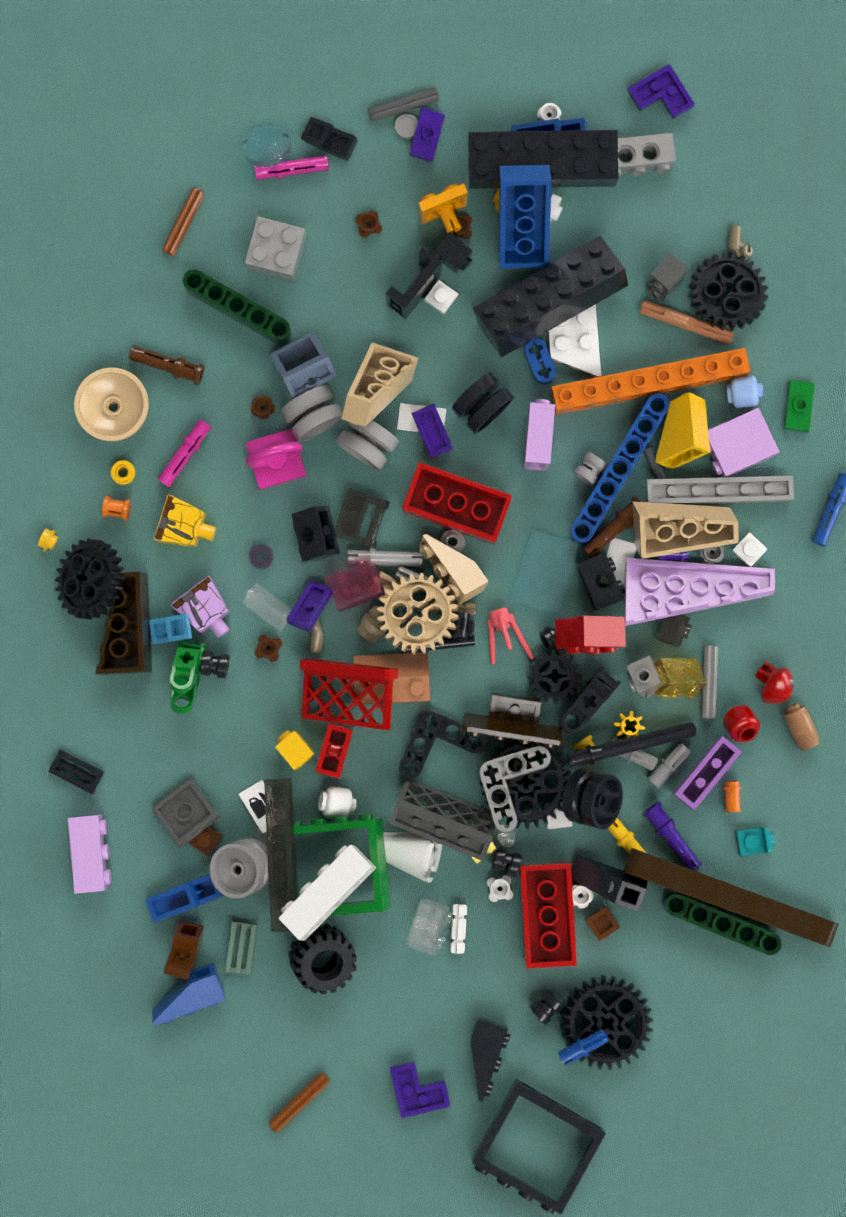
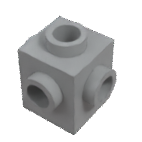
(639, 672)

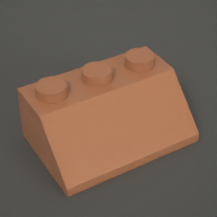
(412, 677)

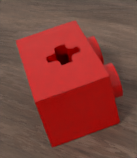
(334, 751)

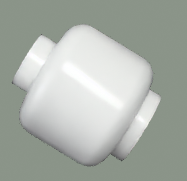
(336, 802)

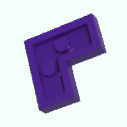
(665, 86)
(415, 1098)

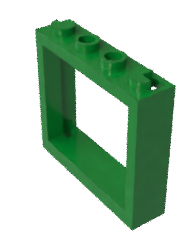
(377, 855)

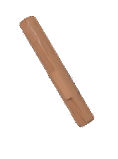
(685, 322)

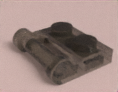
(353, 516)

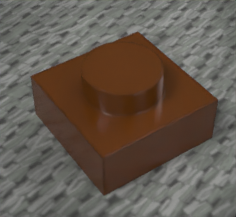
(206, 840)
(602, 923)

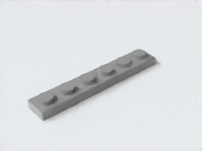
(720, 490)

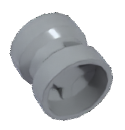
(590, 469)

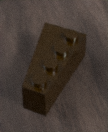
(127, 632)

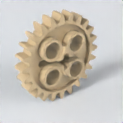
(403, 597)

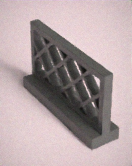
(446, 830)

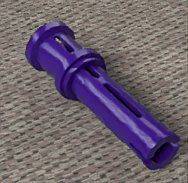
(665, 827)

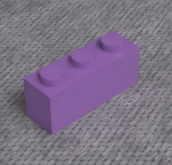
(706, 772)

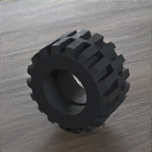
(333, 973)

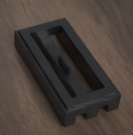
(95, 781)

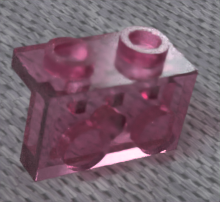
(355, 585)

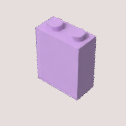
(539, 435)
(741, 444)

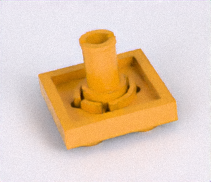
(443, 206)

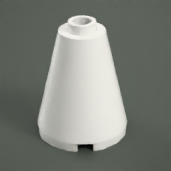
(412, 854)

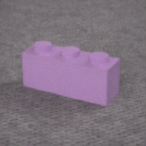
(89, 854)

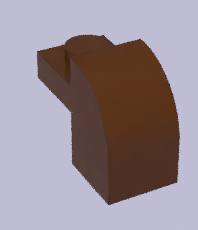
(184, 949)

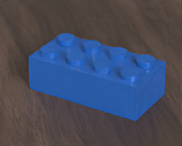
(524, 216)

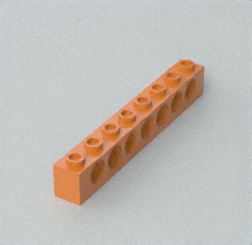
(649, 381)

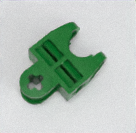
(186, 675)

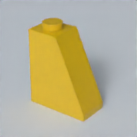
(684, 432)

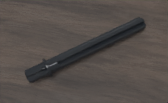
(630, 744)

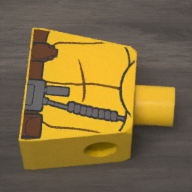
(182, 524)

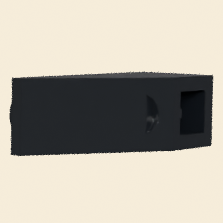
(609, 882)
(486, 1046)

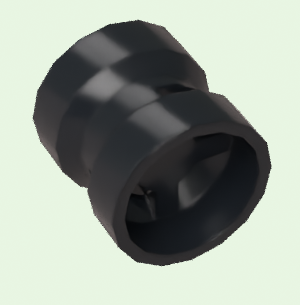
(215, 664)
(502, 857)
(546, 1007)

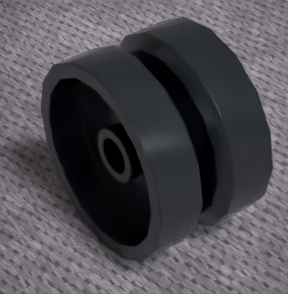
(482, 402)
(592, 798)

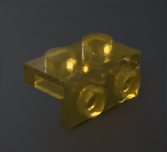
(679, 677)

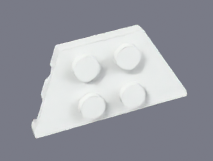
(577, 343)

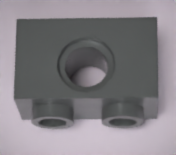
(666, 277)

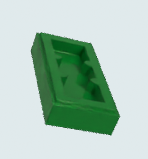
(799, 406)

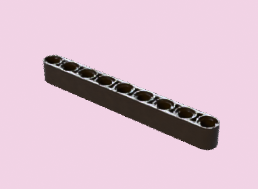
(730, 897)

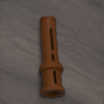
(177, 367)
(622, 520)

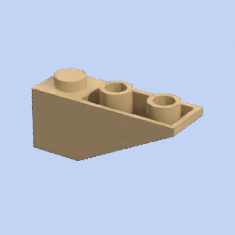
(454, 569)

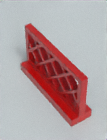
(352, 672)

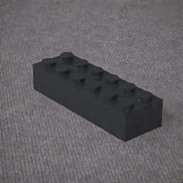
(574, 156)
(551, 296)

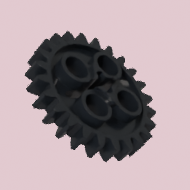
(710, 277)
(89, 579)

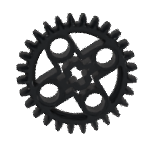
(535, 816)
(624, 993)

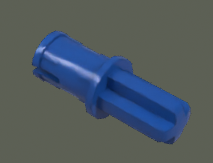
(582, 1047)

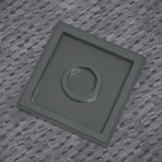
(185, 812)

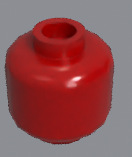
(741, 723)

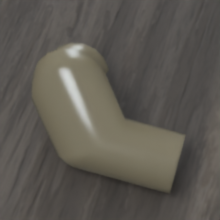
(736, 245)
(316, 638)

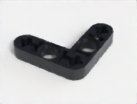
(439, 732)

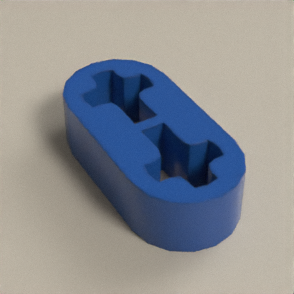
(545, 359)

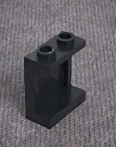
(406, 303)

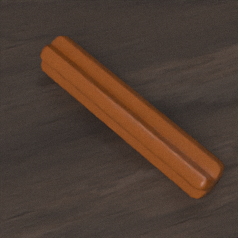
(183, 222)
(299, 1102)

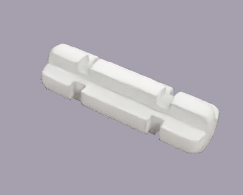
(458, 928)

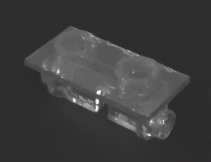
(267, 606)

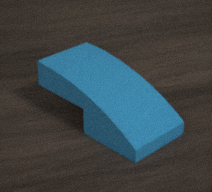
(170, 628)

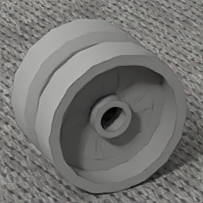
(312, 413)
(366, 442)
(240, 868)

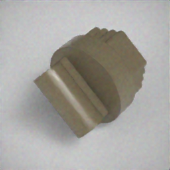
(370, 627)

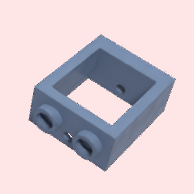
(297, 378)

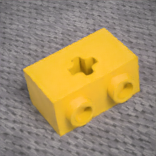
(294, 749)

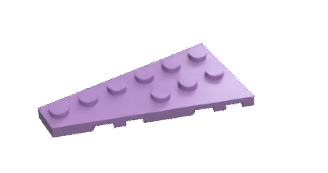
(674, 588)

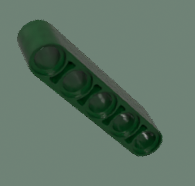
(230, 297)
(733, 927)

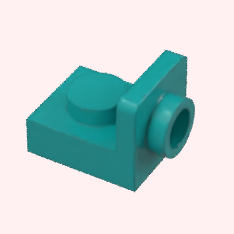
(755, 841)

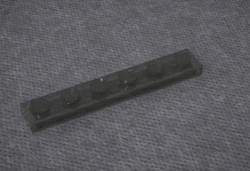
(280, 848)

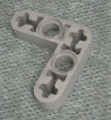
(505, 774)

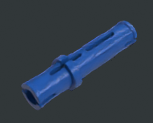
(821, 537)

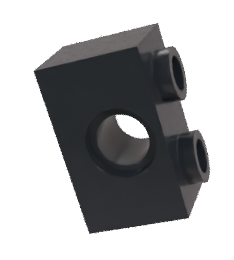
(315, 533)
(600, 596)

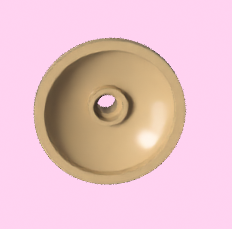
(98, 394)

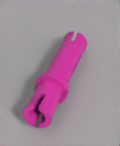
(293, 167)
(184, 452)

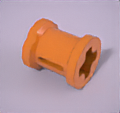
(116, 508)

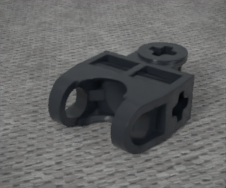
(596, 693)

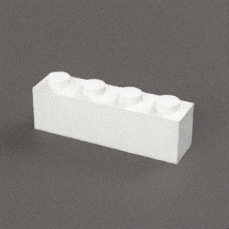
(326, 892)

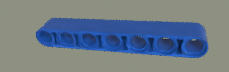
(627, 460)

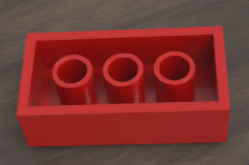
(456, 503)
(547, 915)

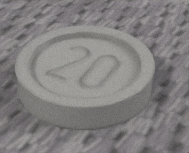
(405, 126)

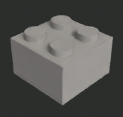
(275, 249)

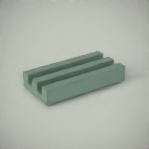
(247, 971)

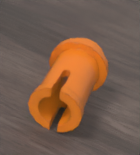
(732, 796)

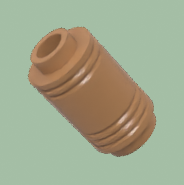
(801, 726)

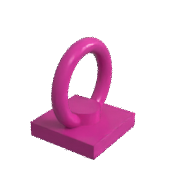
(275, 459)

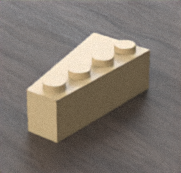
(377, 383)
(681, 528)

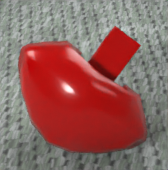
(778, 683)

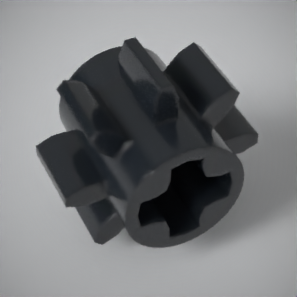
(463, 627)

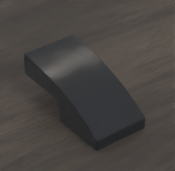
(328, 139)

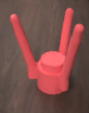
(501, 621)

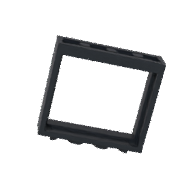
(560, 1111)

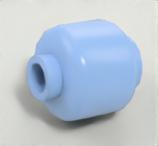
(744, 391)

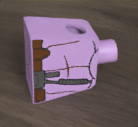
(204, 607)

